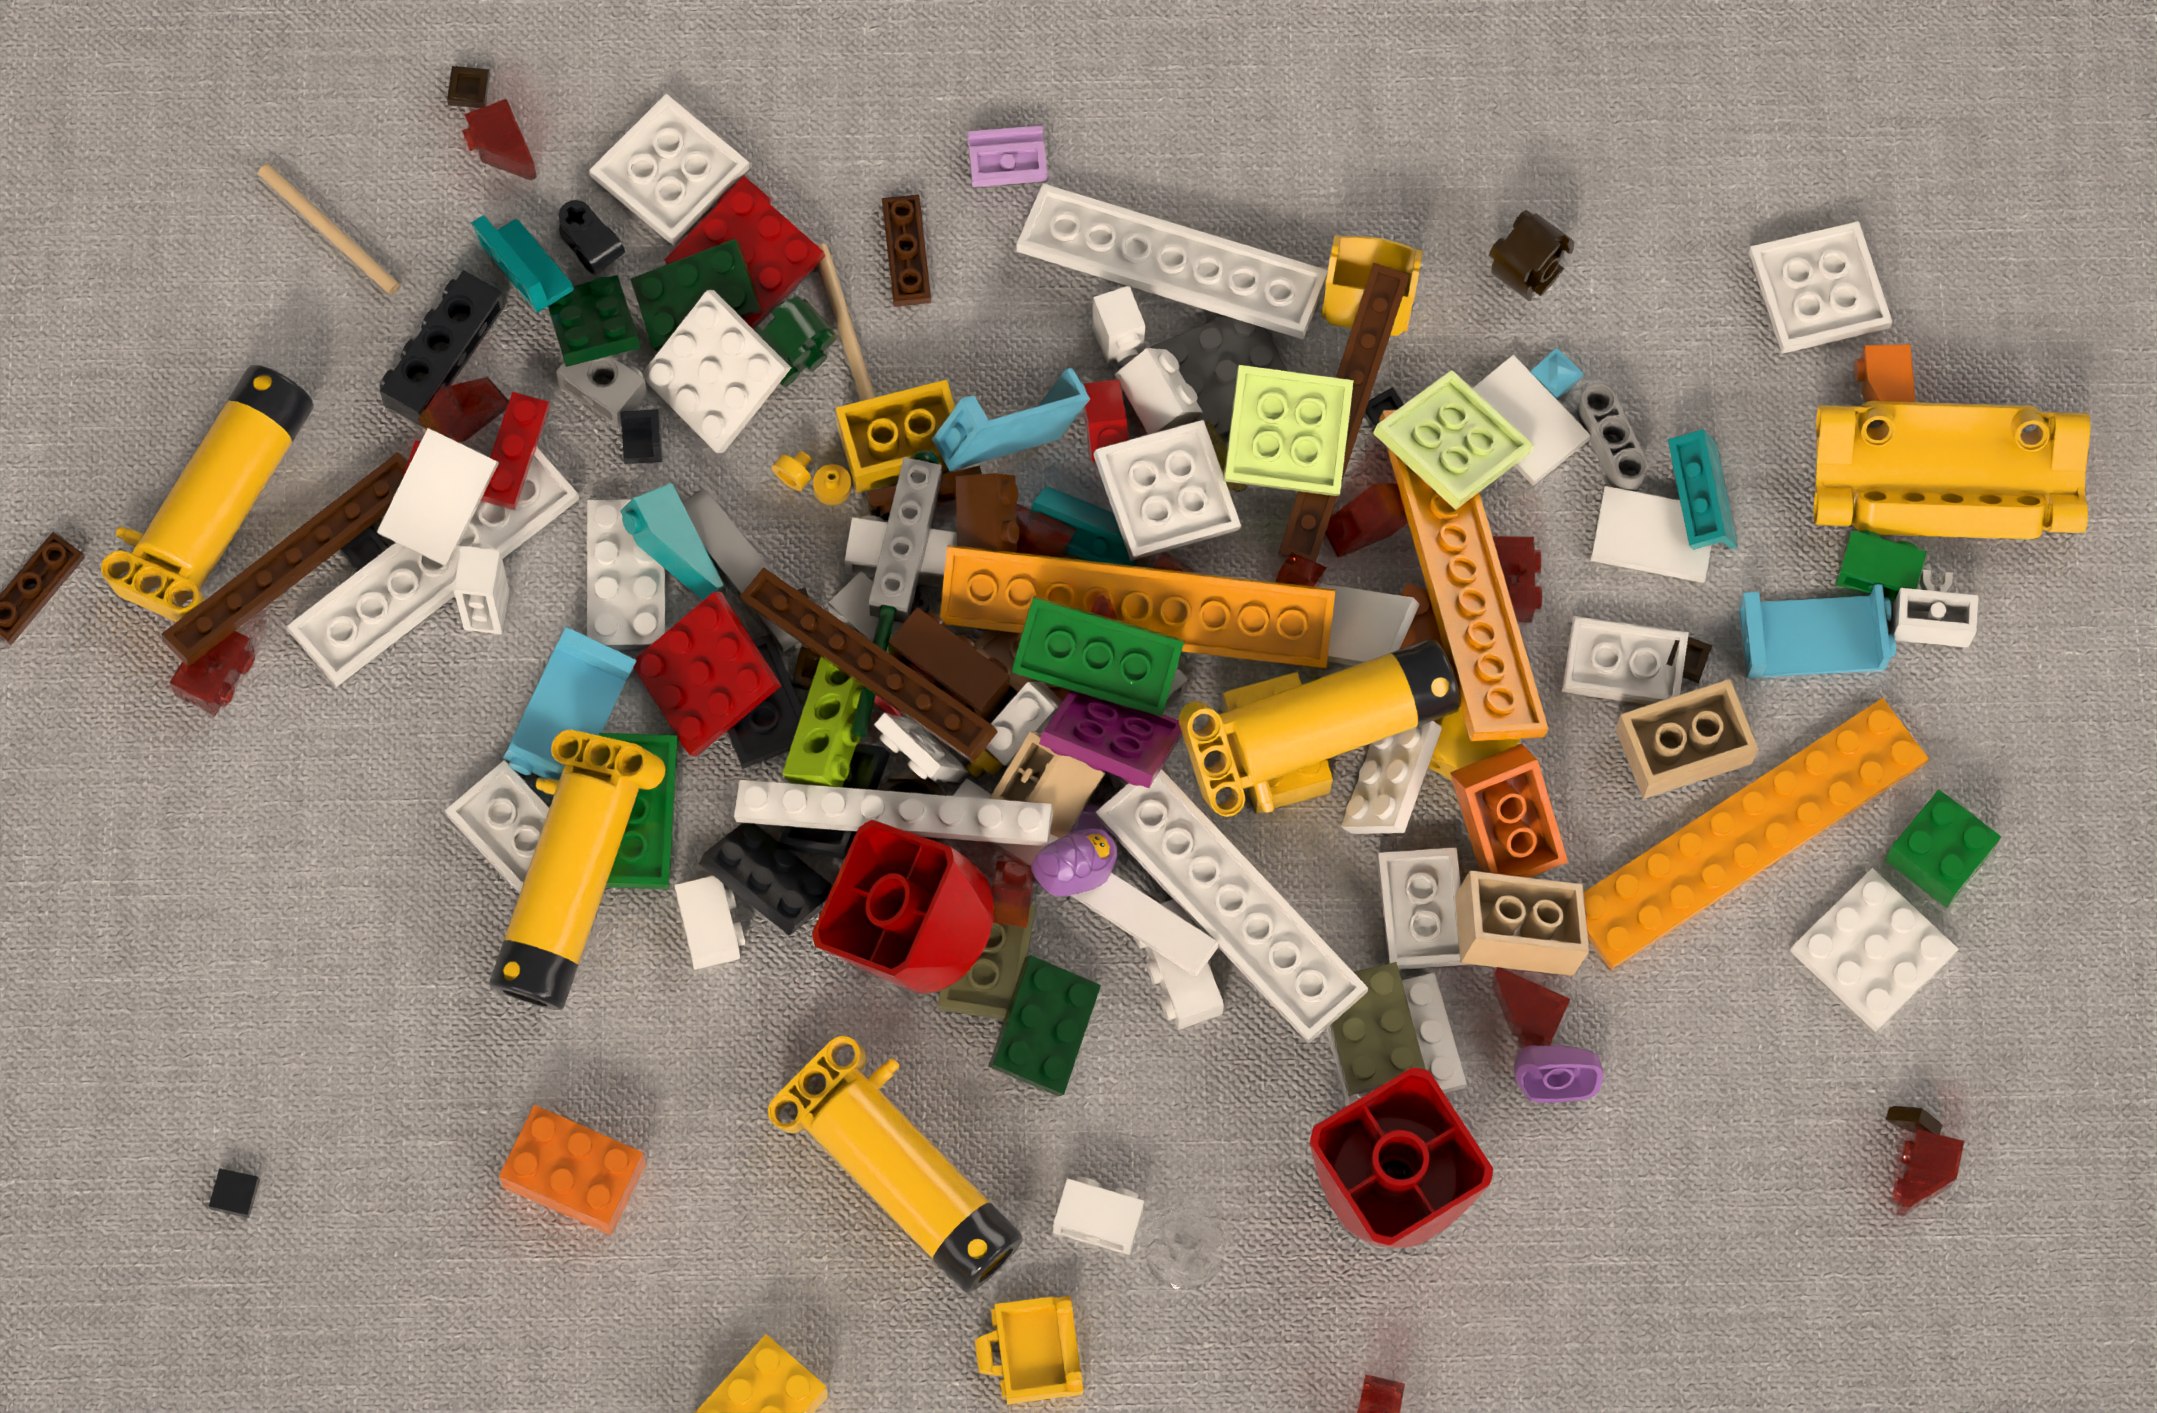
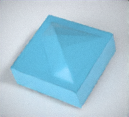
(1557, 373)

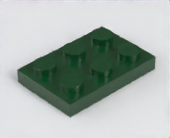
(674, 289)
(593, 321)
(1044, 1025)

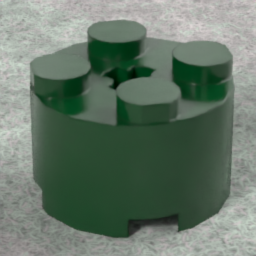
(798, 336)

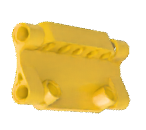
(1951, 469)

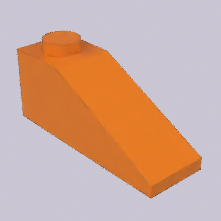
(1886, 373)

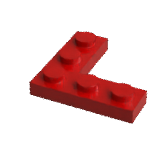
(512, 449)

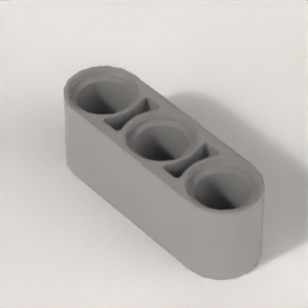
(1613, 421)

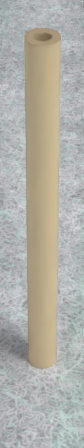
(329, 229)
(845, 325)

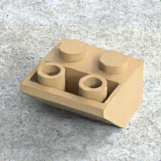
(1049, 778)

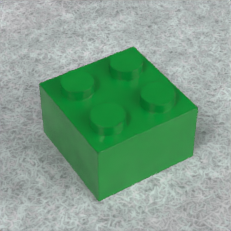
(1942, 848)

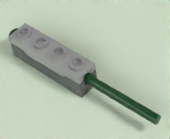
(901, 557)

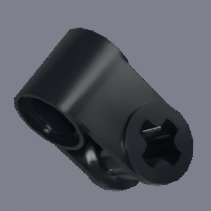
(592, 240)

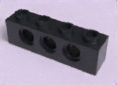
(461, 295)

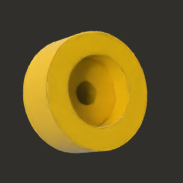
(792, 470)
(832, 484)
(985, 761)

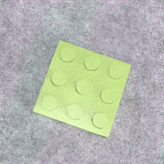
(1288, 430)
(1453, 439)

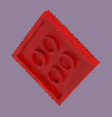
(772, 246)
(705, 673)

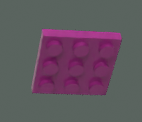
(1112, 737)

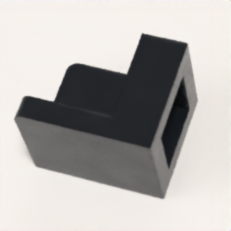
(641, 436)

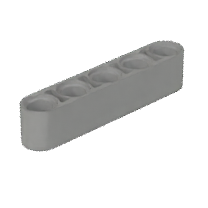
(731, 556)

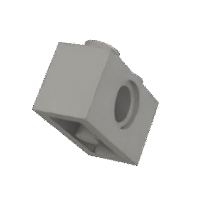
(608, 400)

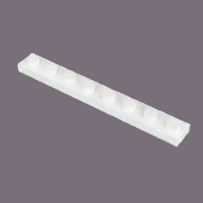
(913, 812)

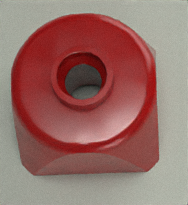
(906, 910)
(1408, 1124)

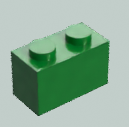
(1879, 562)

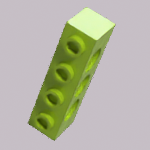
(823, 736)

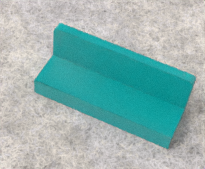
(523, 262)
(1702, 490)
(1097, 529)

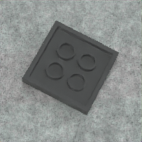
(1210, 361)

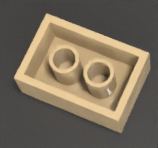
(1686, 739)
(1521, 923)

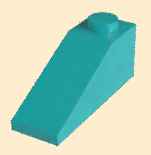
(668, 536)

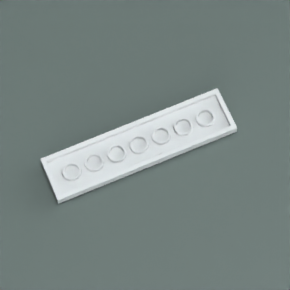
(1172, 261)
(407, 587)
(1233, 904)

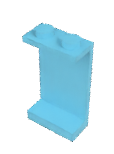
(971, 438)
(1816, 635)
(571, 695)

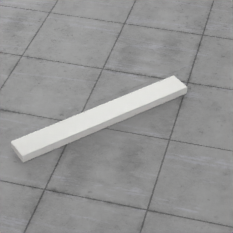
(1127, 908)

